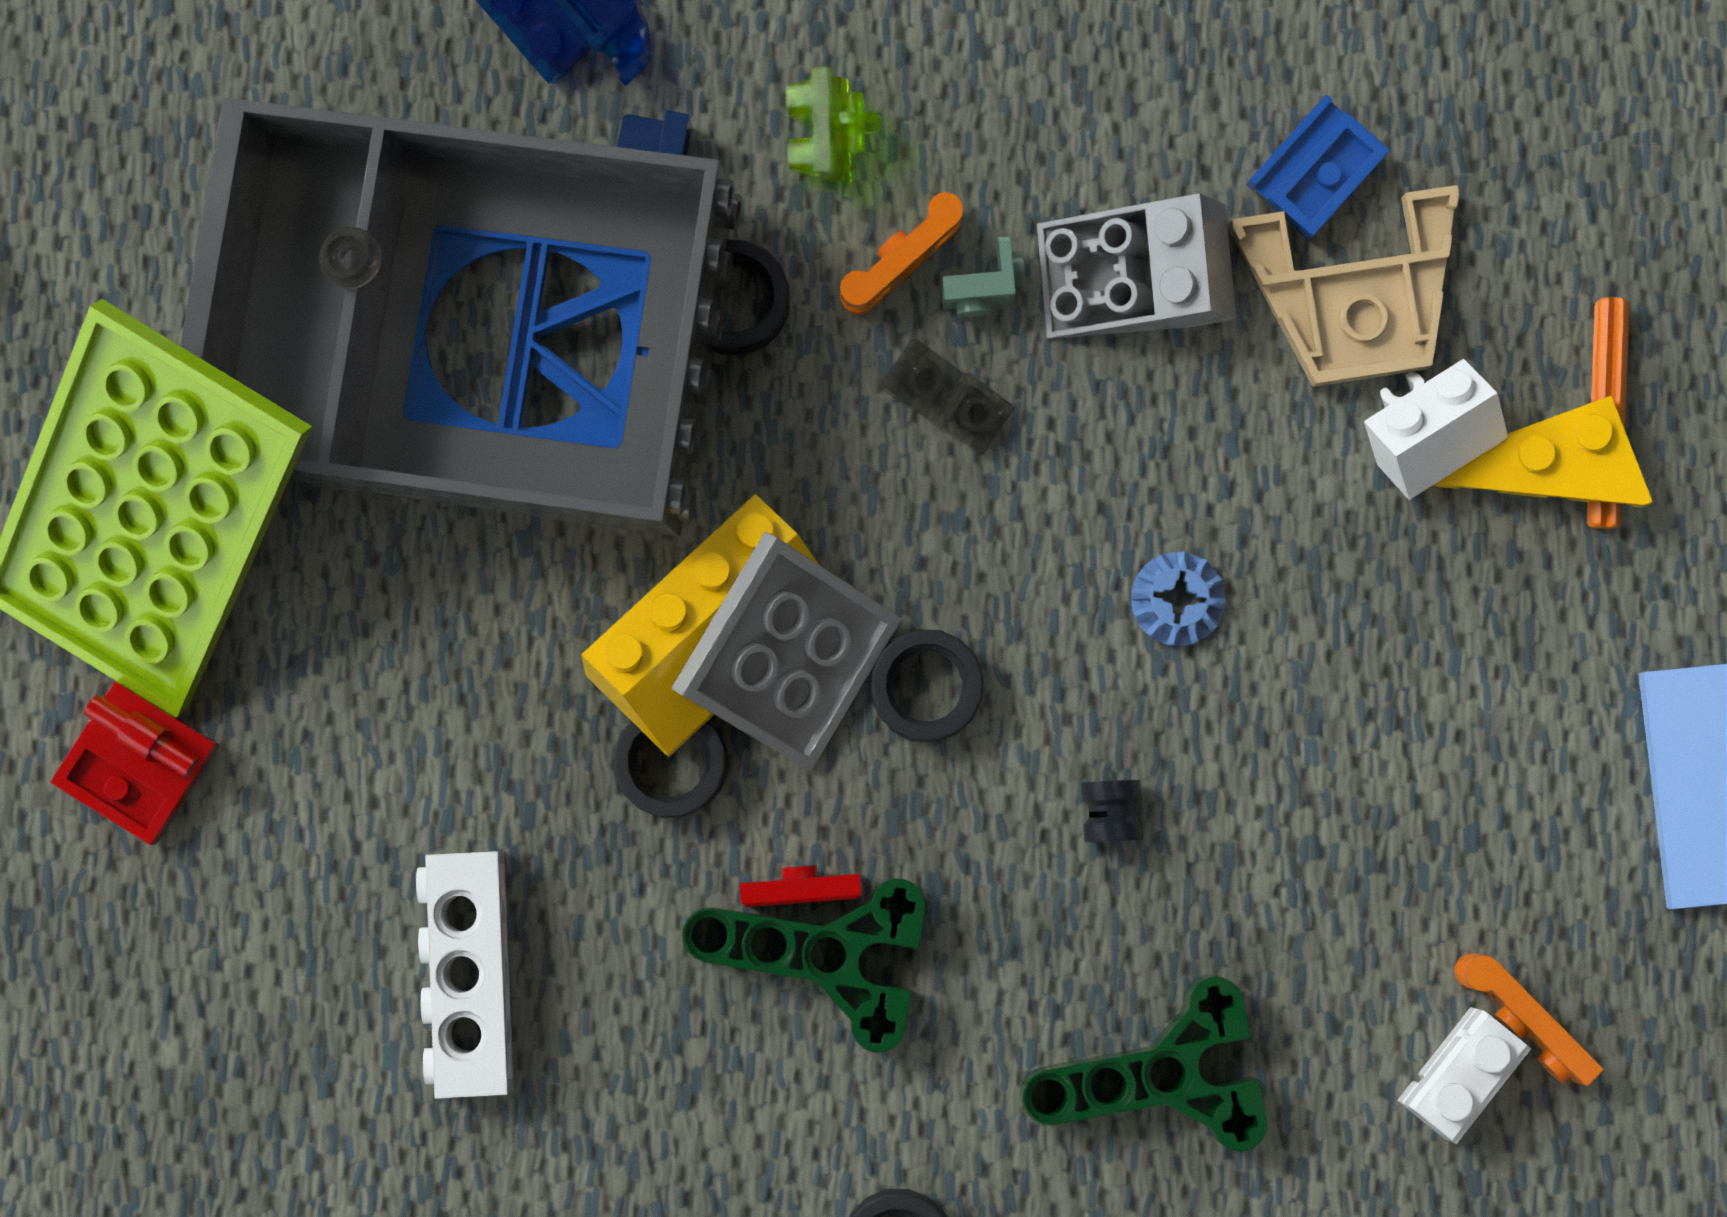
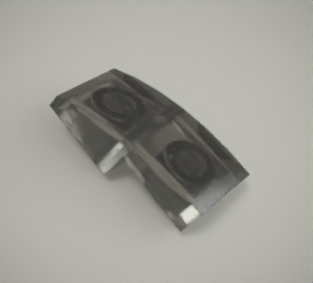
(947, 396)

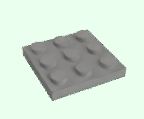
(786, 652)

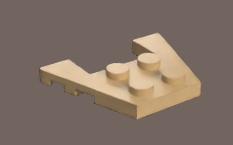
(1361, 314)

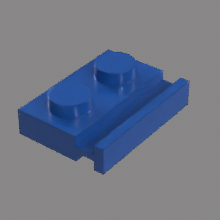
(1318, 167)

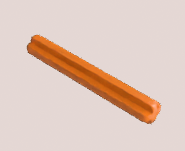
(1609, 379)

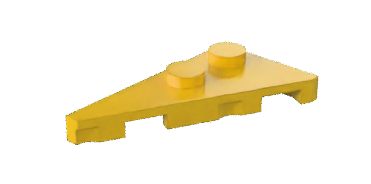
(1566, 456)

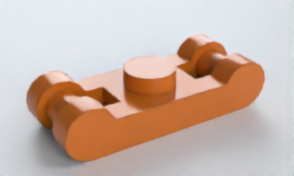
(902, 255)

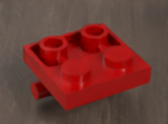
(134, 762)

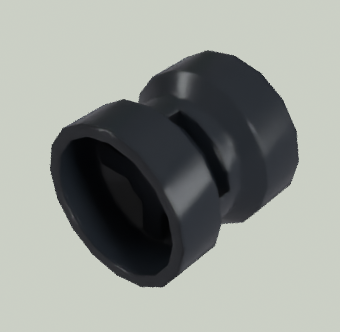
(1112, 810)

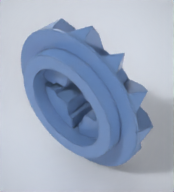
(1156, 615)

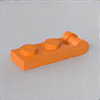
(1525, 1016)

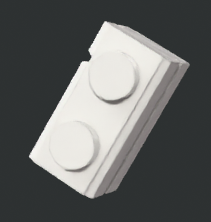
(1464, 1074)

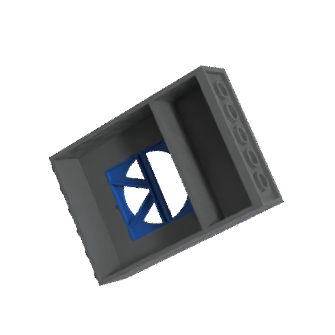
(434, 205)

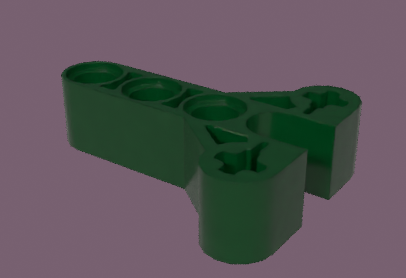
(844, 985)
(1184, 1040)

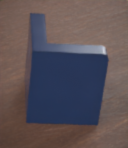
(656, 135)

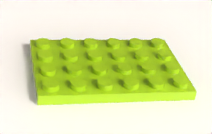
(143, 507)

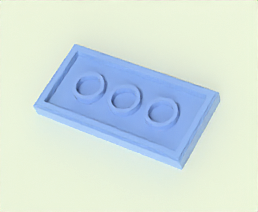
(1689, 779)

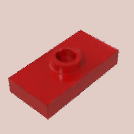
(800, 886)

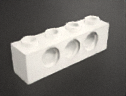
(448, 1067)

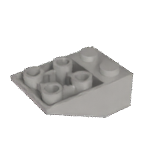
(1137, 268)

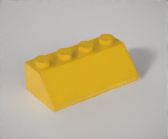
(653, 640)

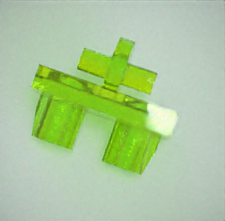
(837, 125)

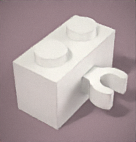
(1435, 427)

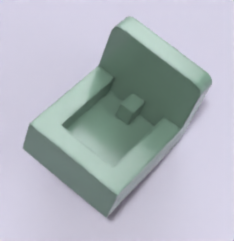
(976, 293)

